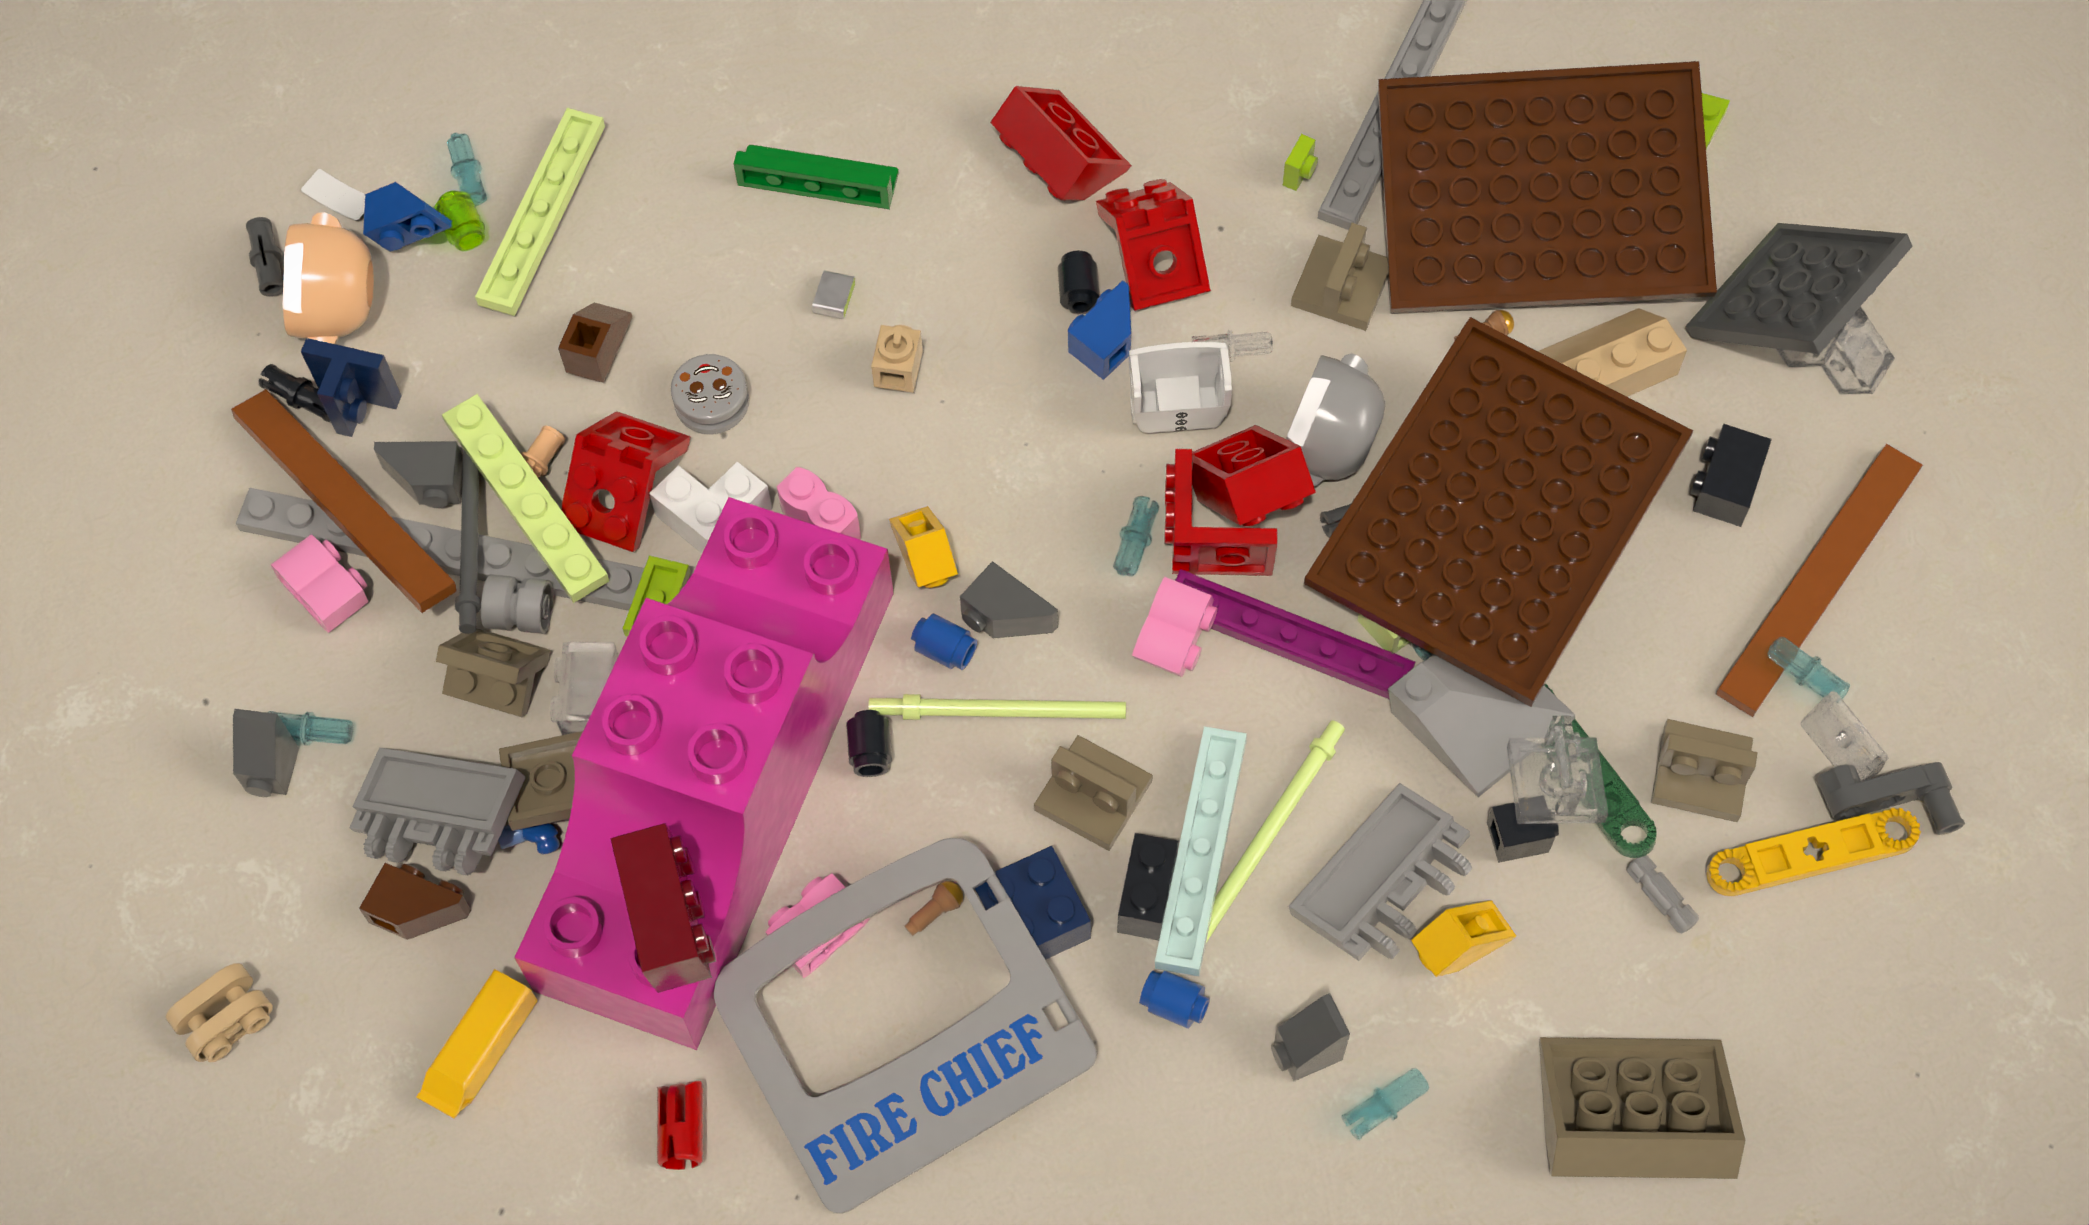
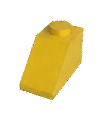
(924, 547)
(1462, 937)

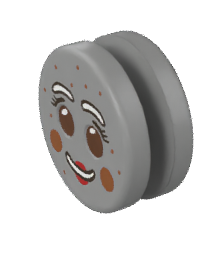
(710, 394)

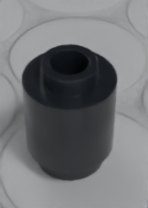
(1078, 281)
(869, 743)

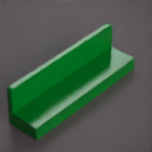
(816, 176)

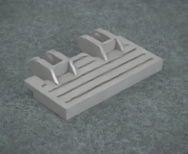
(434, 803)
(1379, 864)

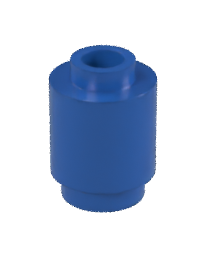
(944, 642)
(1174, 998)

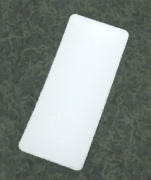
(335, 195)

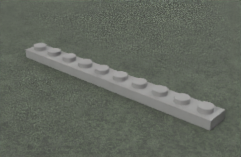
(297, 518)

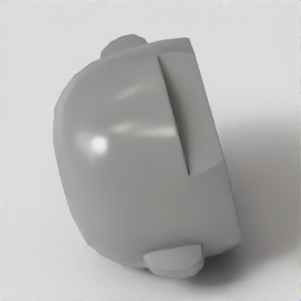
(1337, 418)

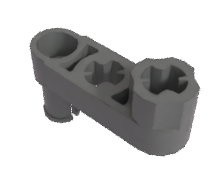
(1929, 783)

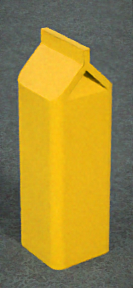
(476, 1044)

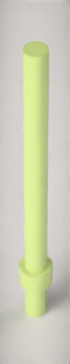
(914, 707)

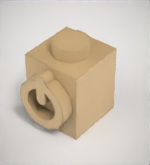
(897, 358)

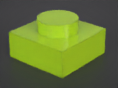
(1300, 163)

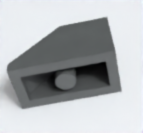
(424, 469)
(1005, 606)
(262, 752)
(1311, 1039)

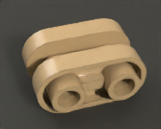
(219, 1013)

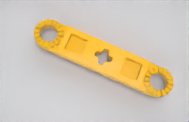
(1783, 857)

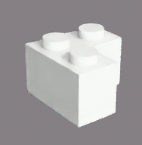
(694, 509)

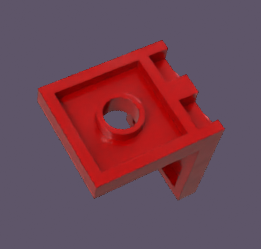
(1153, 222)
(623, 459)
(1210, 548)

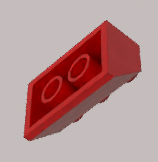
(1058, 142)

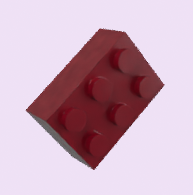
(663, 907)

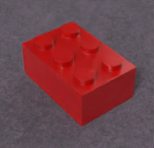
(1250, 475)

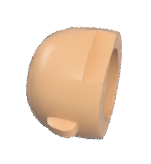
(325, 280)

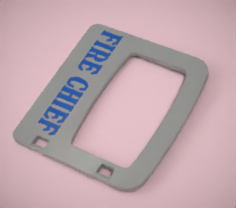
(936, 1094)

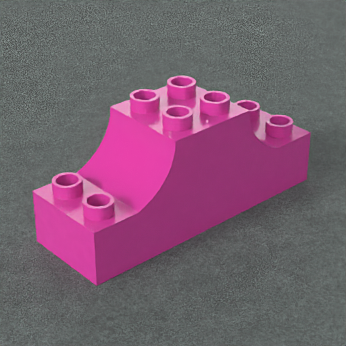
(717, 735)

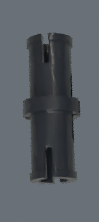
(297, 391)

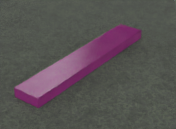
(1301, 639)

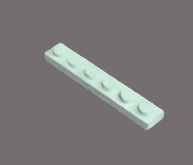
(1201, 852)

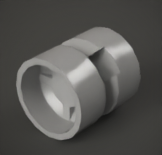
(512, 603)

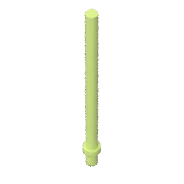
(1321, 750)

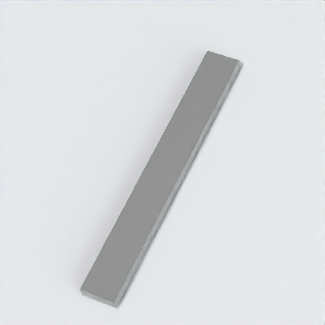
(1363, 161)

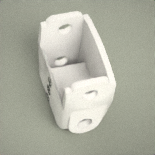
(1179, 386)

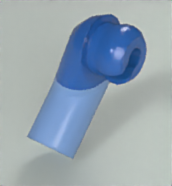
(542, 835)

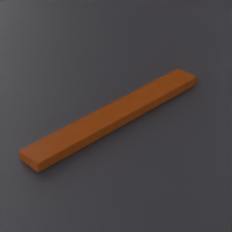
(344, 501)
(1820, 577)

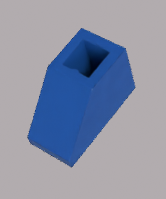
(399, 217)
(1104, 334)

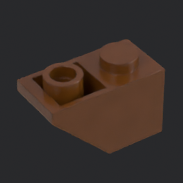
(593, 340)
(411, 905)

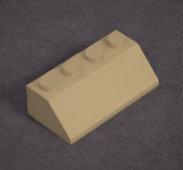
(1624, 352)

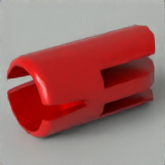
(680, 1125)

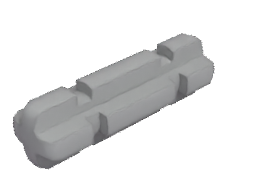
(1662, 894)

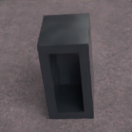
(1731, 475)
(1147, 886)

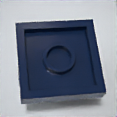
(349, 381)

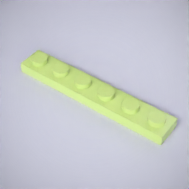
(540, 212)
(525, 498)

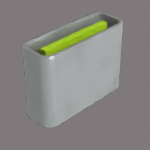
(833, 294)

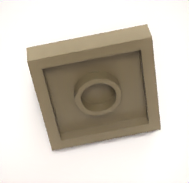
(1342, 279)
(491, 670)
(1703, 770)
(548, 781)
(1092, 791)

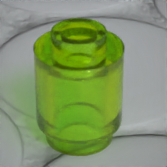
(466, 224)

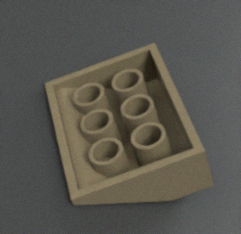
(1639, 1108)

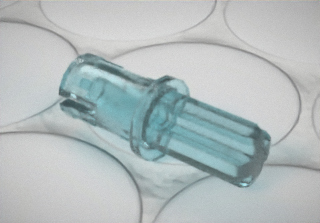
(466, 167)
(1135, 536)
(1806, 669)
(317, 729)
(1386, 1102)

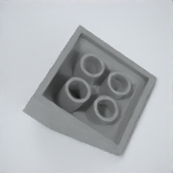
(1468, 719)

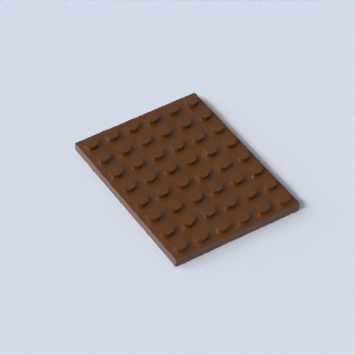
(1546, 187)
(1499, 510)

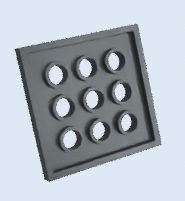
(1799, 287)

